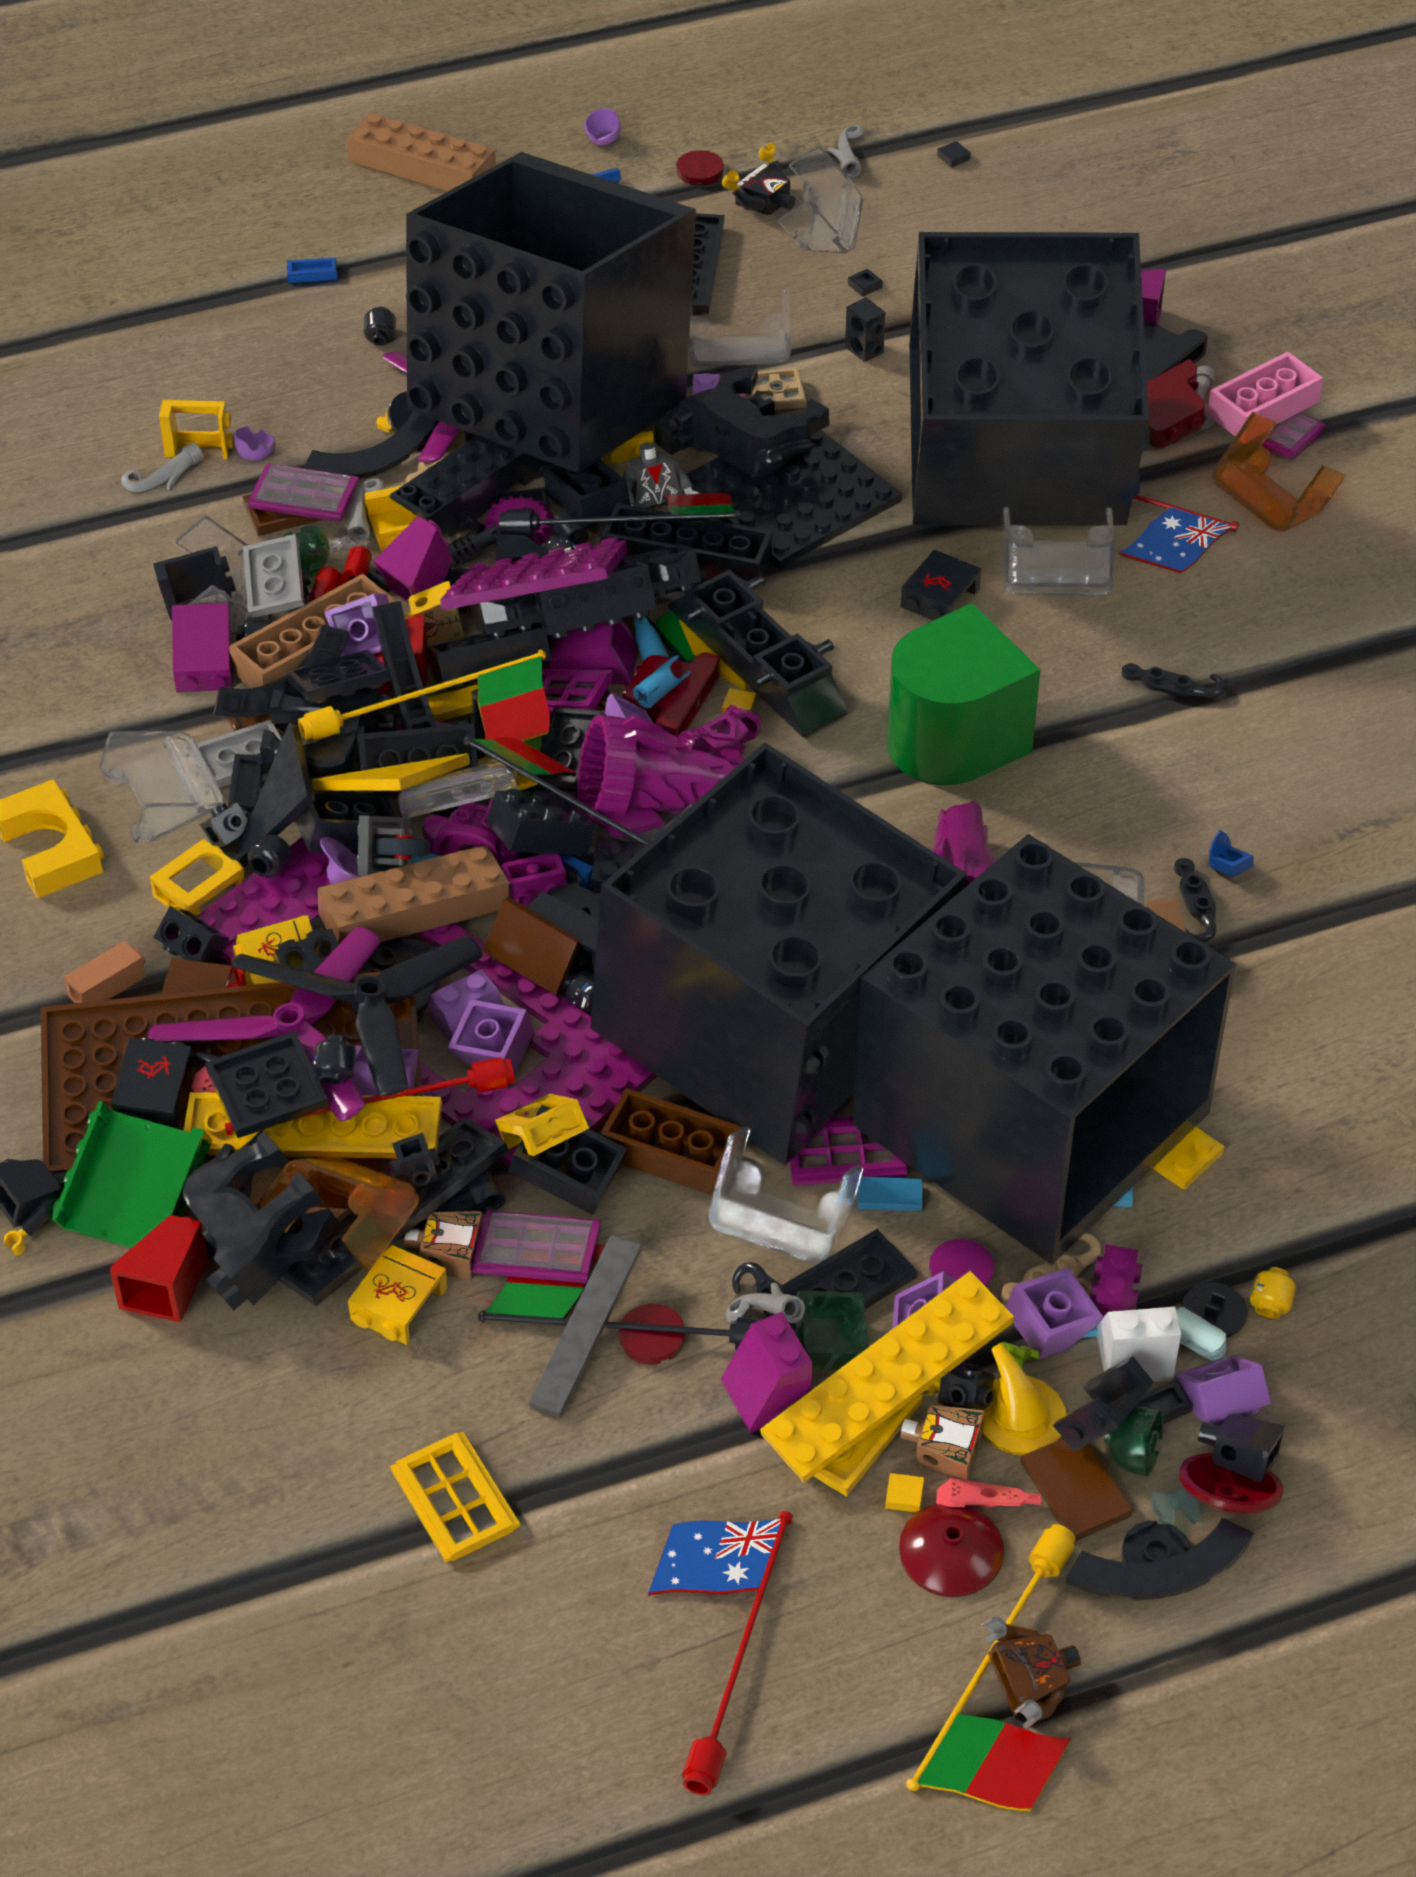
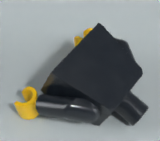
(27, 1197)

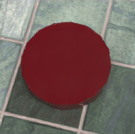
(700, 167)
(652, 1346)

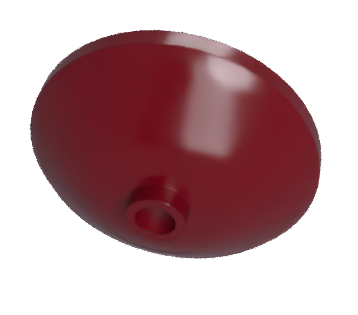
(1228, 1490)
(947, 1564)

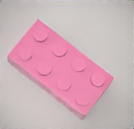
(1272, 390)

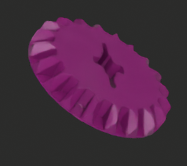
(522, 503)

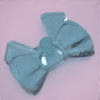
(1165, 1504)

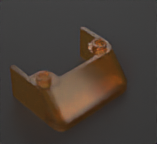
(1243, 478)
(376, 1198)

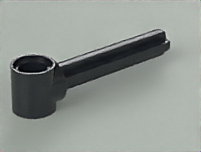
(481, 1193)

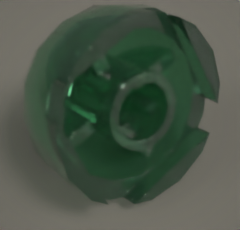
(313, 548)
(1135, 1441)

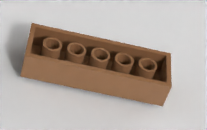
(417, 153)
(286, 642)
(416, 895)

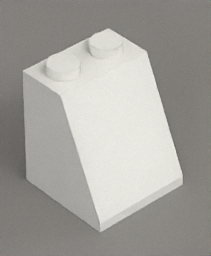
(1145, 1334)

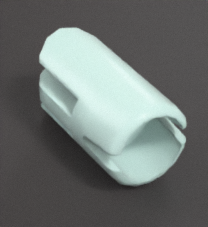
(1201, 1335)

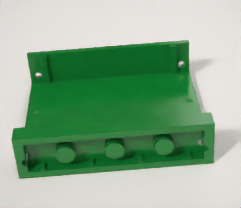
(127, 1177)

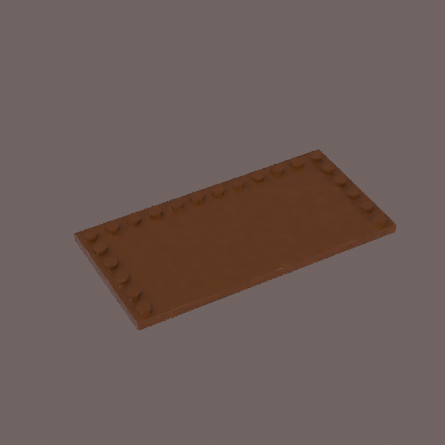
(88, 1042)

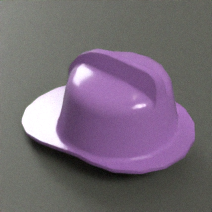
(342, 861)

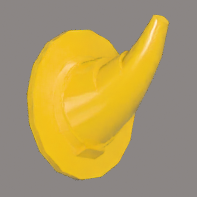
(1021, 1409)

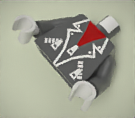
(655, 476)

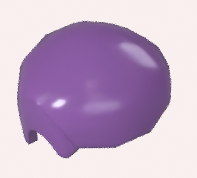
(603, 127)
(253, 445)

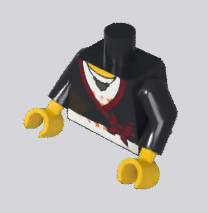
(764, 188)

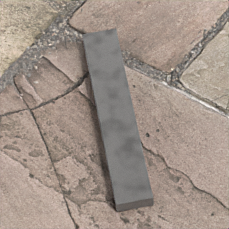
(585, 1326)

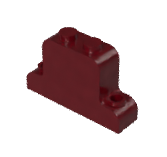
(1174, 405)
(681, 705)

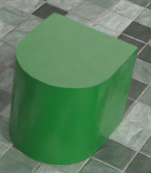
(959, 700)

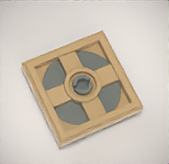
(783, 387)

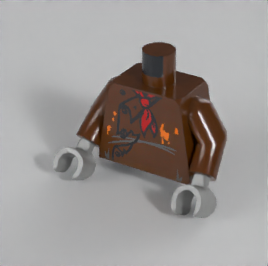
(1029, 1668)

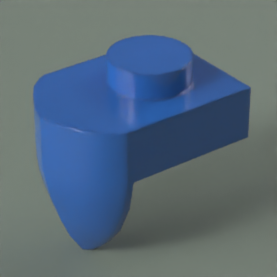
(1227, 858)

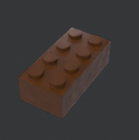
(669, 1140)

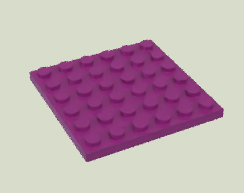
(535, 573)

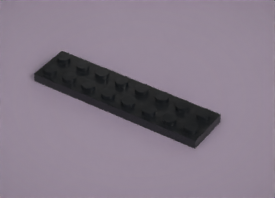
(463, 1155)

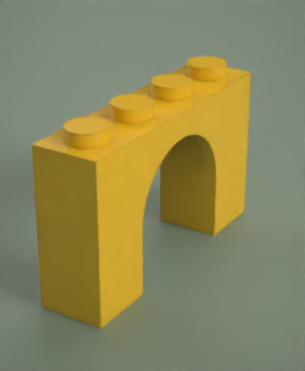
(68, 861)

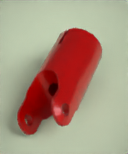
(356, 563)
(326, 581)

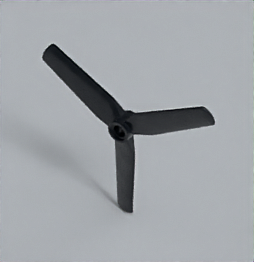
(371, 998)

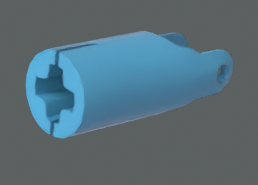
(648, 639)
(657, 684)

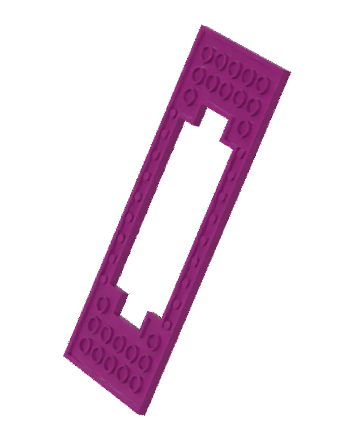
(577, 1058)

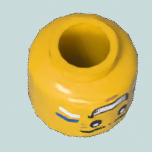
(1273, 1293)

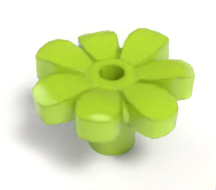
(1021, 1353)

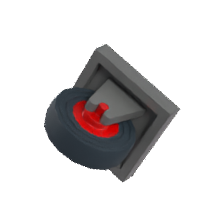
(386, 844)

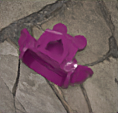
(733, 730)
(464, 831)

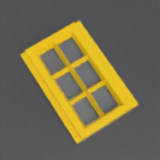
(454, 1496)

